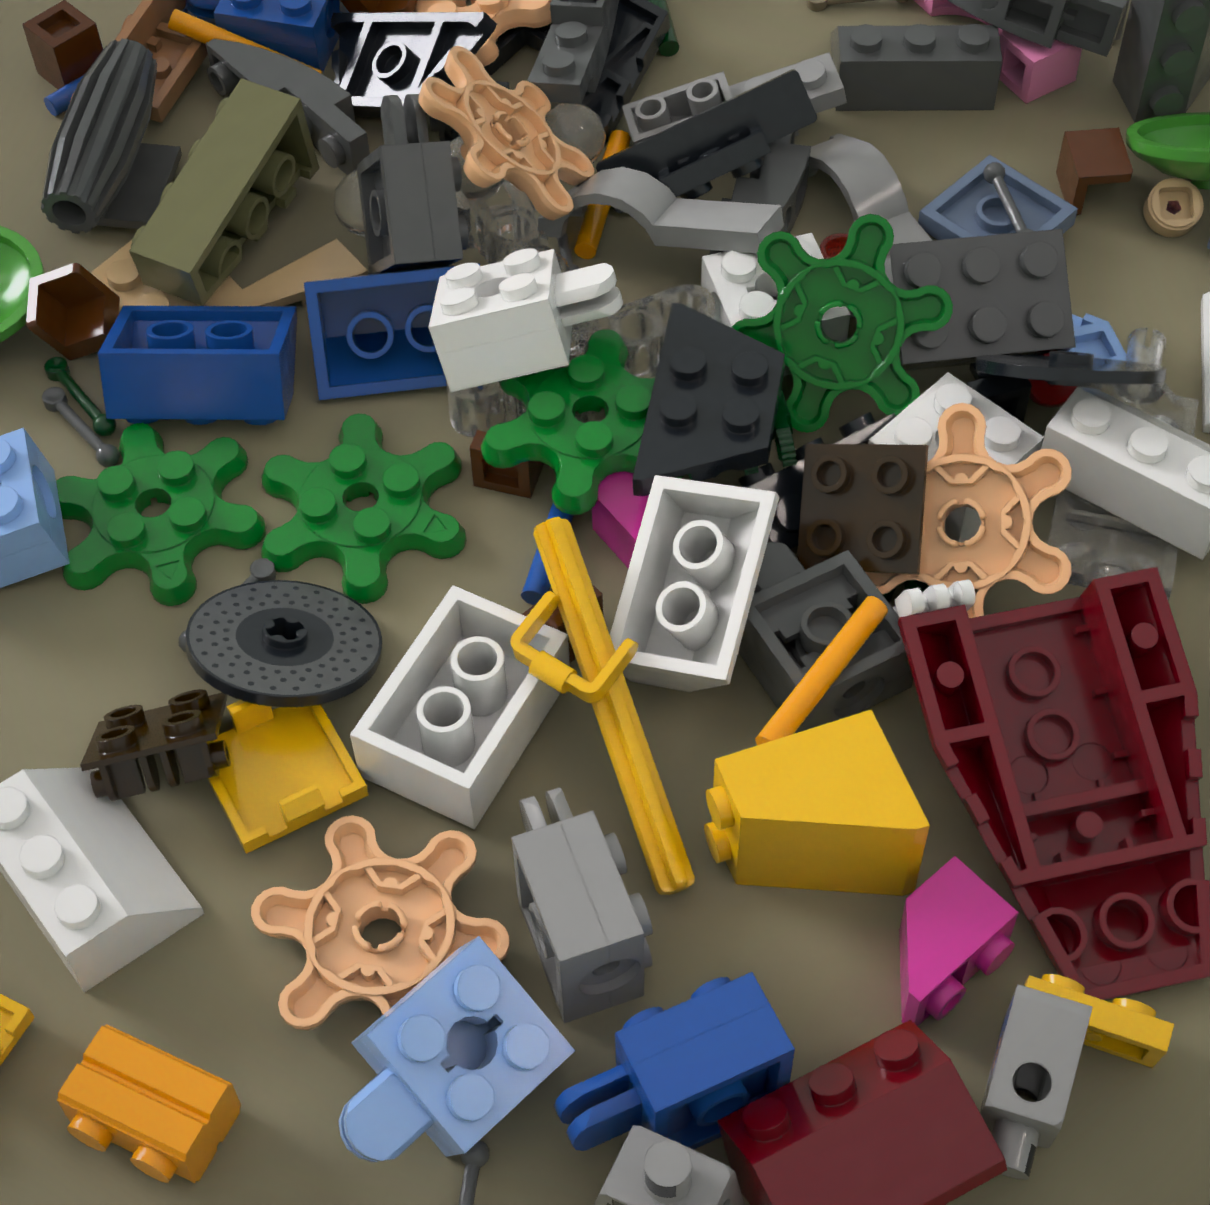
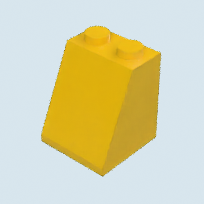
(818, 812)

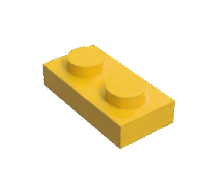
(1119, 1027)

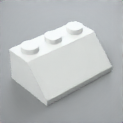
(1135, 467)
(692, 581)
(87, 872)

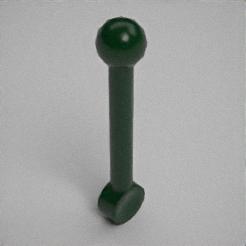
(58, 370)

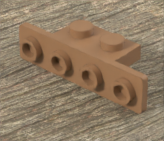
(175, 53)

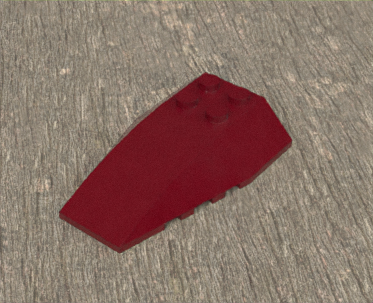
(1080, 773)

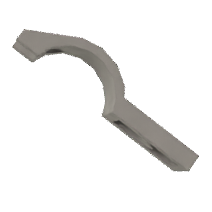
(867, 183)
(672, 219)

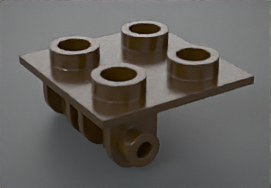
(863, 503)
(131, 733)

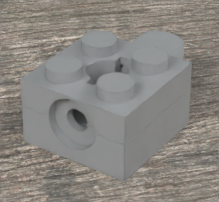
(579, 909)

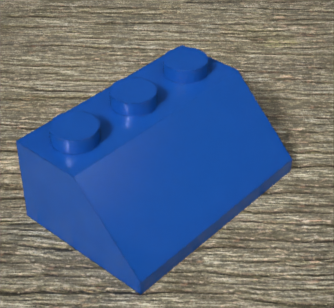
(374, 333)
(199, 363)

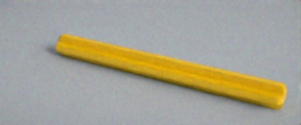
(616, 710)

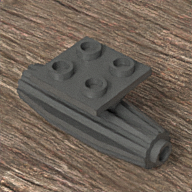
(97, 160)

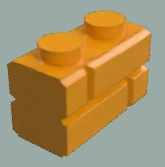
(148, 1105)

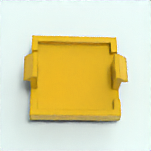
(282, 771)

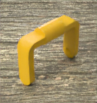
(555, 672)

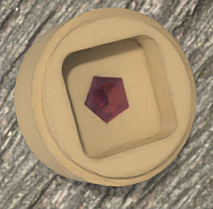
(1173, 207)

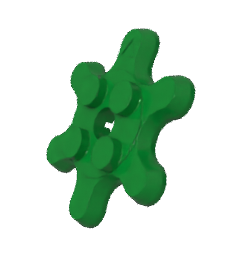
(882, 312)
(551, 434)
(370, 537)
(165, 543)

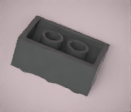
(1163, 56)
(917, 66)

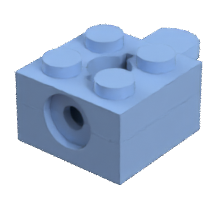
(29, 511)
(450, 1059)

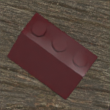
(865, 1131)

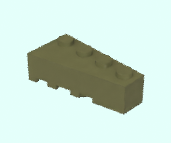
(225, 192)

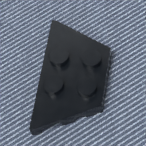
(399, 51)
(708, 402)

